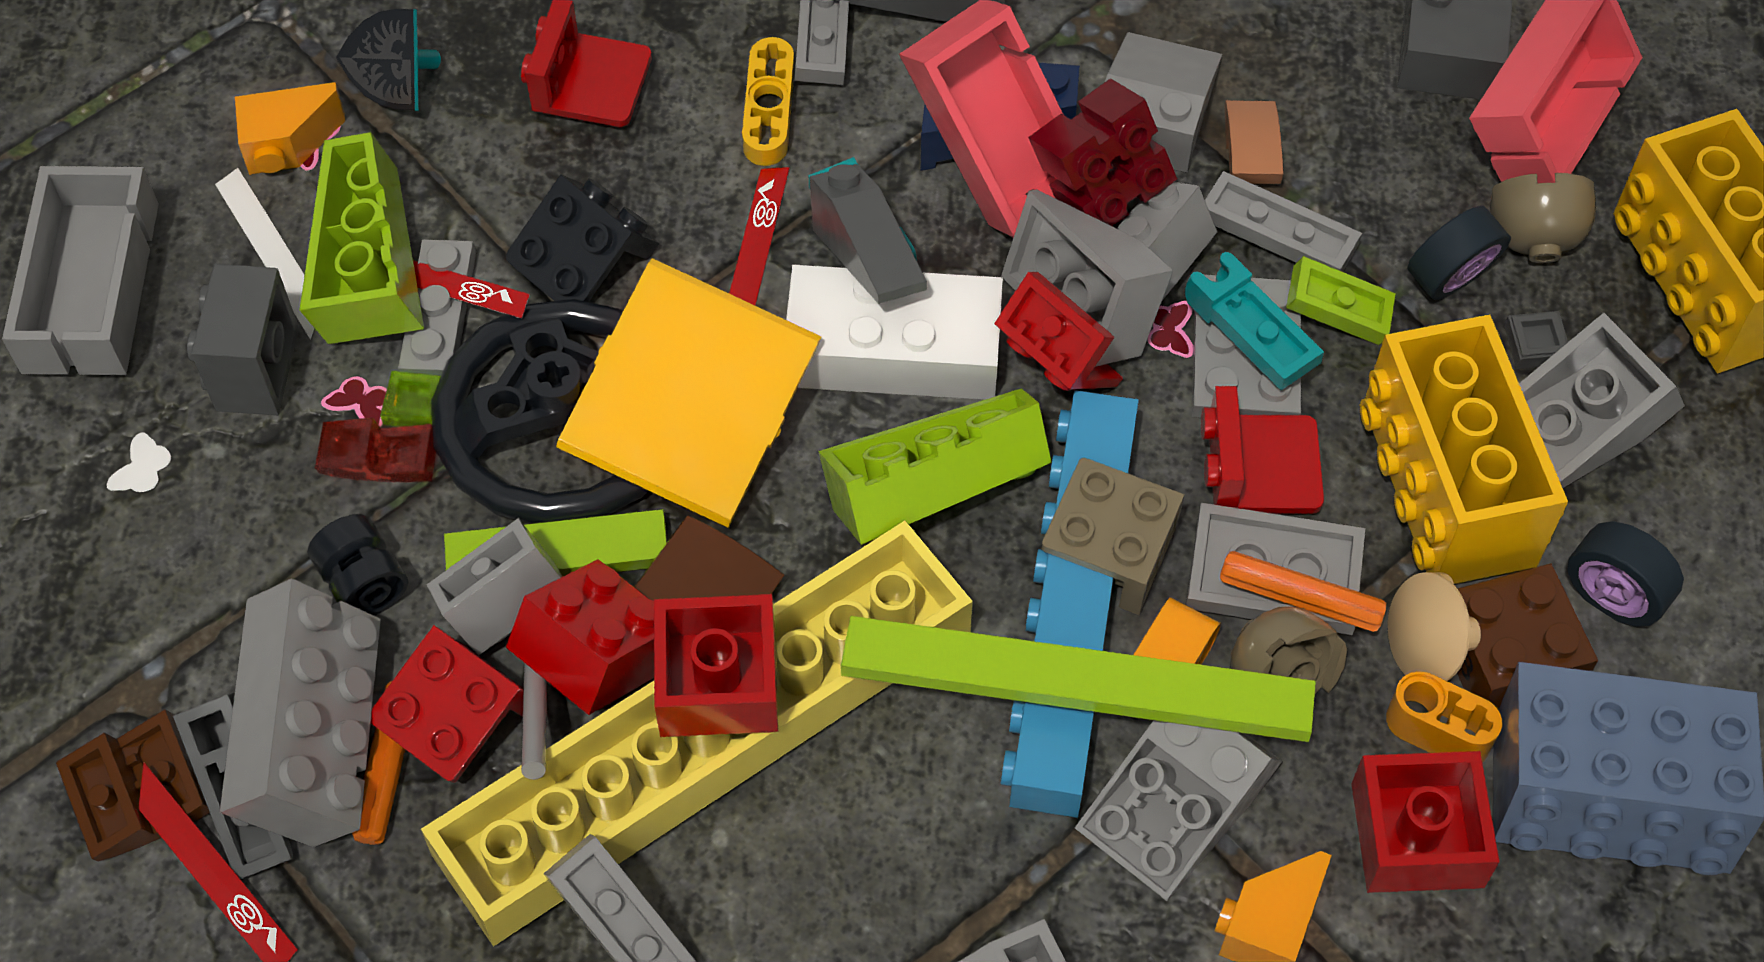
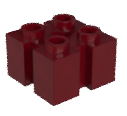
(1104, 154)

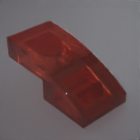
(371, 453)

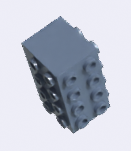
(1627, 768)

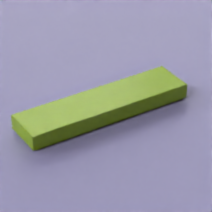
(617, 540)

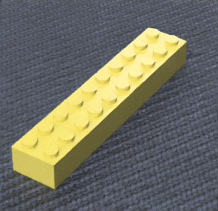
(635, 786)

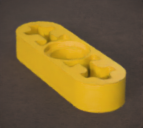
(776, 117)

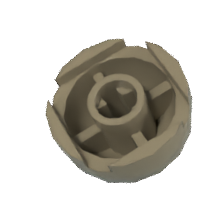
(1545, 216)
(1291, 645)

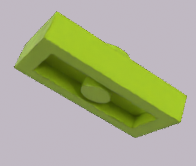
(1340, 300)

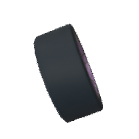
(1458, 252)
(1625, 573)

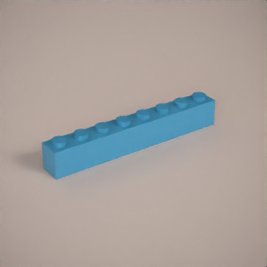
(1072, 612)

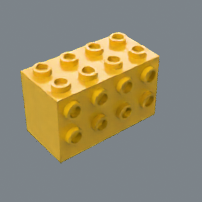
(1700, 231)
(1462, 451)

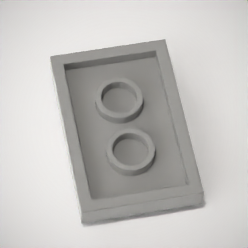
(1222, 363)
(1300, 544)

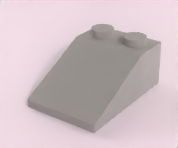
(1175, 86)
(1094, 266)
(1597, 399)

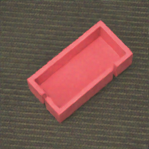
(1556, 88)
(986, 106)

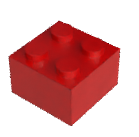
(587, 635)
(715, 665)
(1424, 822)

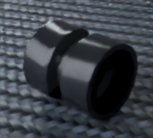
(357, 565)

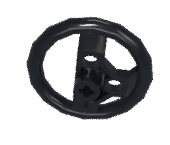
(546, 396)

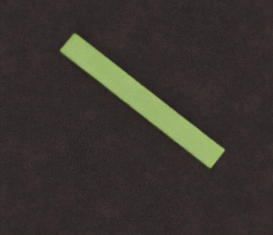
(1079, 678)

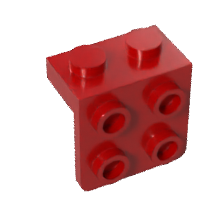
(583, 73)
(1261, 459)

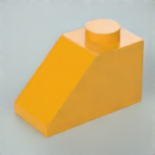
(286, 125)
(1272, 912)

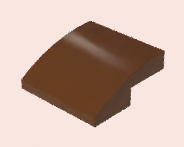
(706, 564)
(106, 784)

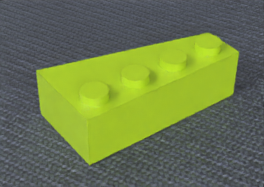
(359, 247)
(933, 463)

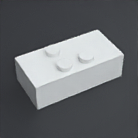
(911, 345)

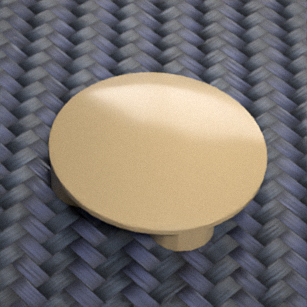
(1431, 626)

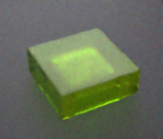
(408, 399)

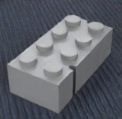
(81, 270)
(301, 714)

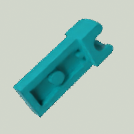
(1253, 322)

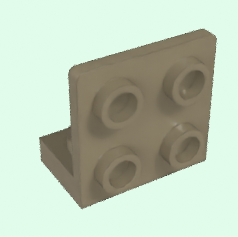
(1115, 527)

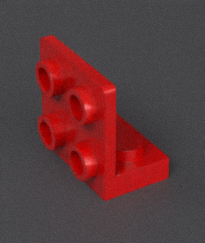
(1057, 335)
(445, 704)

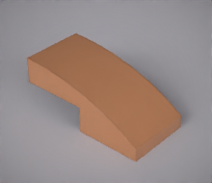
(1254, 141)

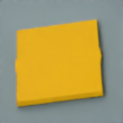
(689, 392)

